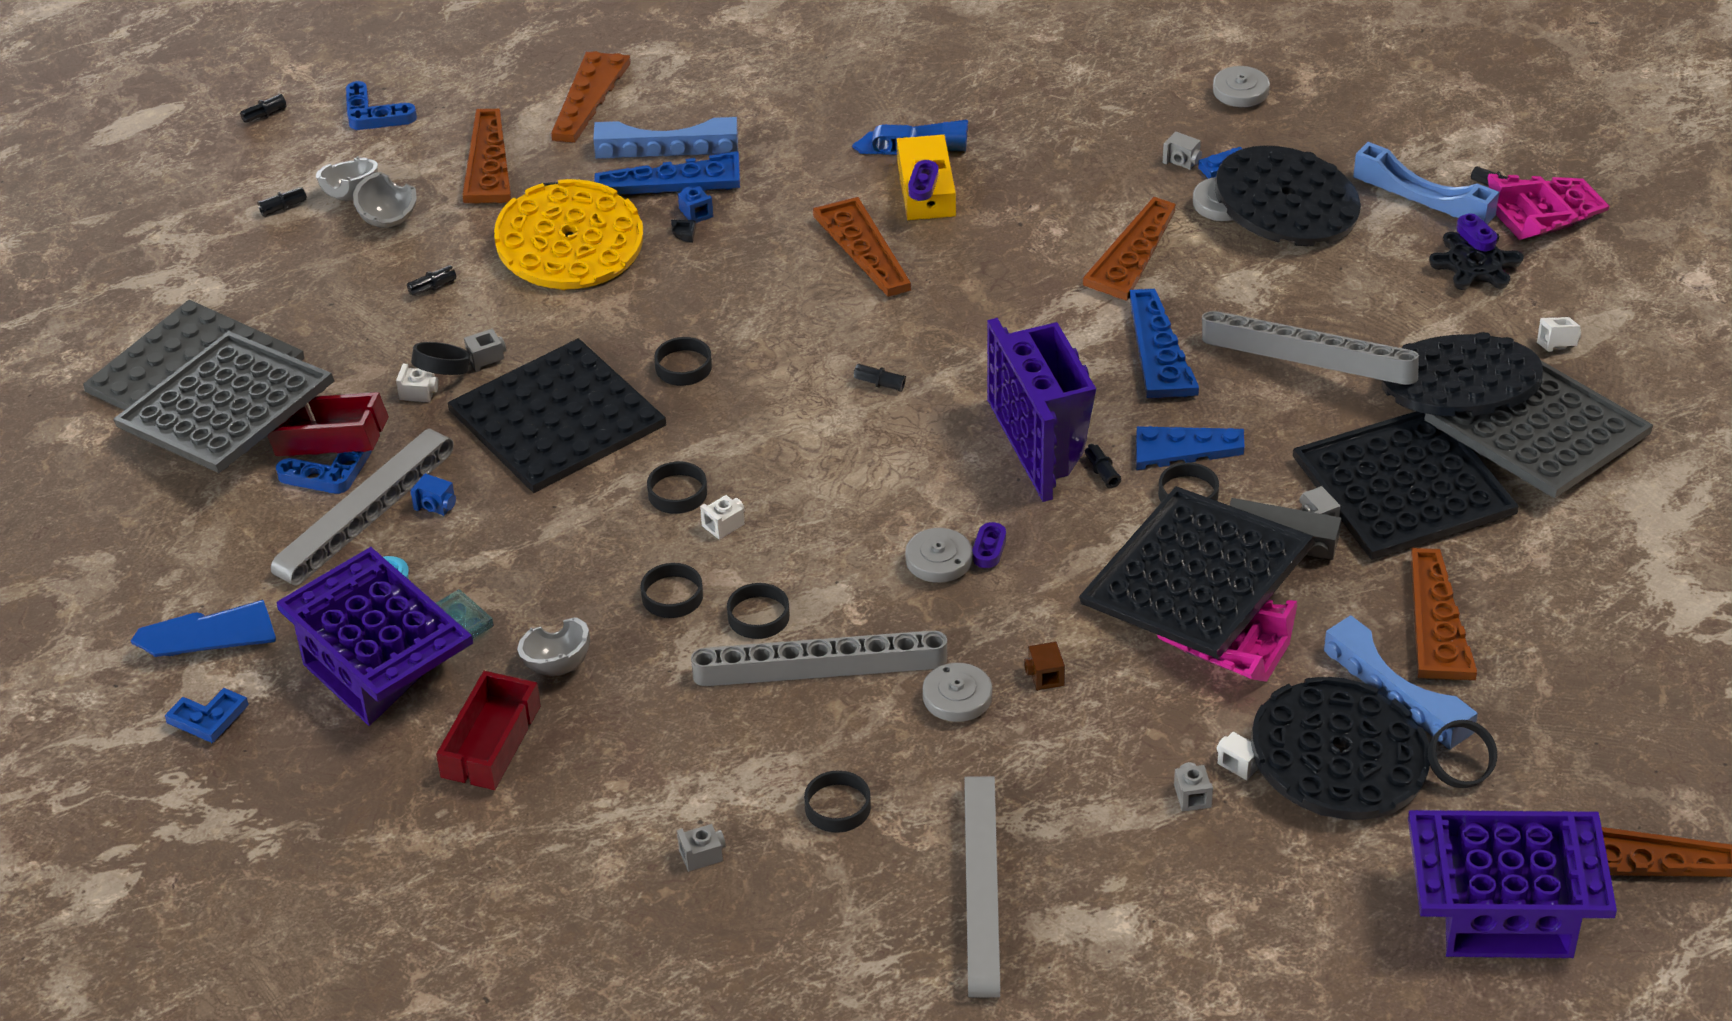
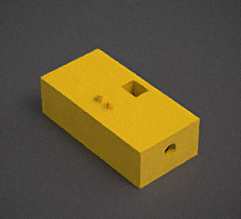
(943, 200)

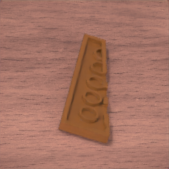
(588, 90)
(487, 165)
(860, 238)
(1128, 256)
(1438, 630)
(1661, 855)

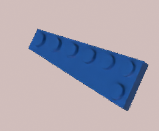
(718, 172)
(1160, 356)

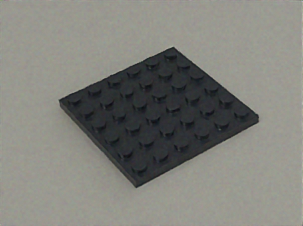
(556, 415)
(1404, 483)
(1197, 571)

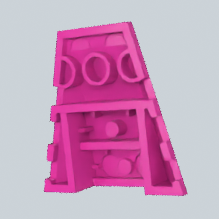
(1544, 206)
(1258, 645)

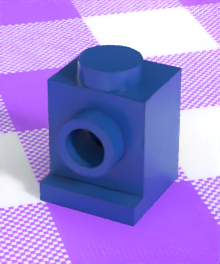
(692, 198)
(433, 495)

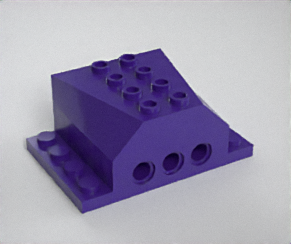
(1039, 399)
(370, 632)
(1511, 879)

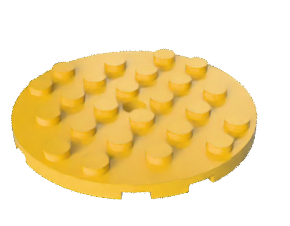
(534, 240)

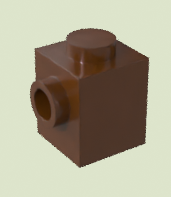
(1045, 666)

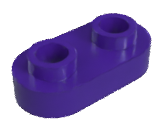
(923, 180)
(1476, 232)
(989, 545)

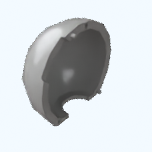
(342, 178)
(382, 201)
(555, 652)

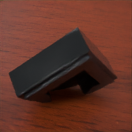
(684, 229)

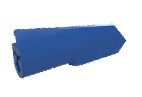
(884, 137)
(196, 632)

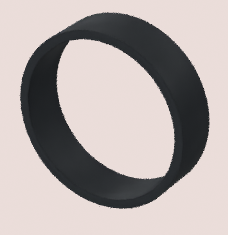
(682, 344)
(428, 358)
(1188, 469)
(682, 505)
(672, 570)
(763, 630)
(1486, 737)
(837, 778)

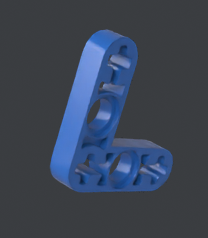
(368, 117)
(296, 471)

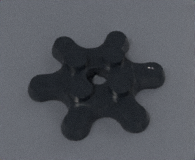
(1461, 261)

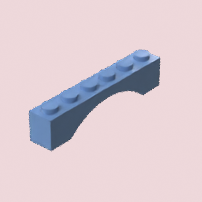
(622, 141)
(1382, 169)
(1354, 649)

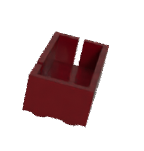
(340, 426)
(488, 730)

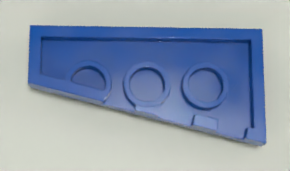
(1170, 444)

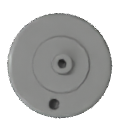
(1241, 86)
(1206, 202)
(938, 555)
(957, 692)

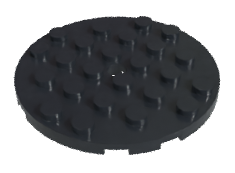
(1254, 189)
(1469, 375)
(1368, 780)

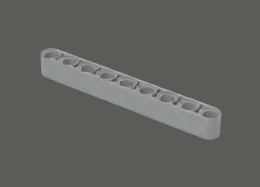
(1310, 347)
(361, 507)
(819, 658)
(981, 888)

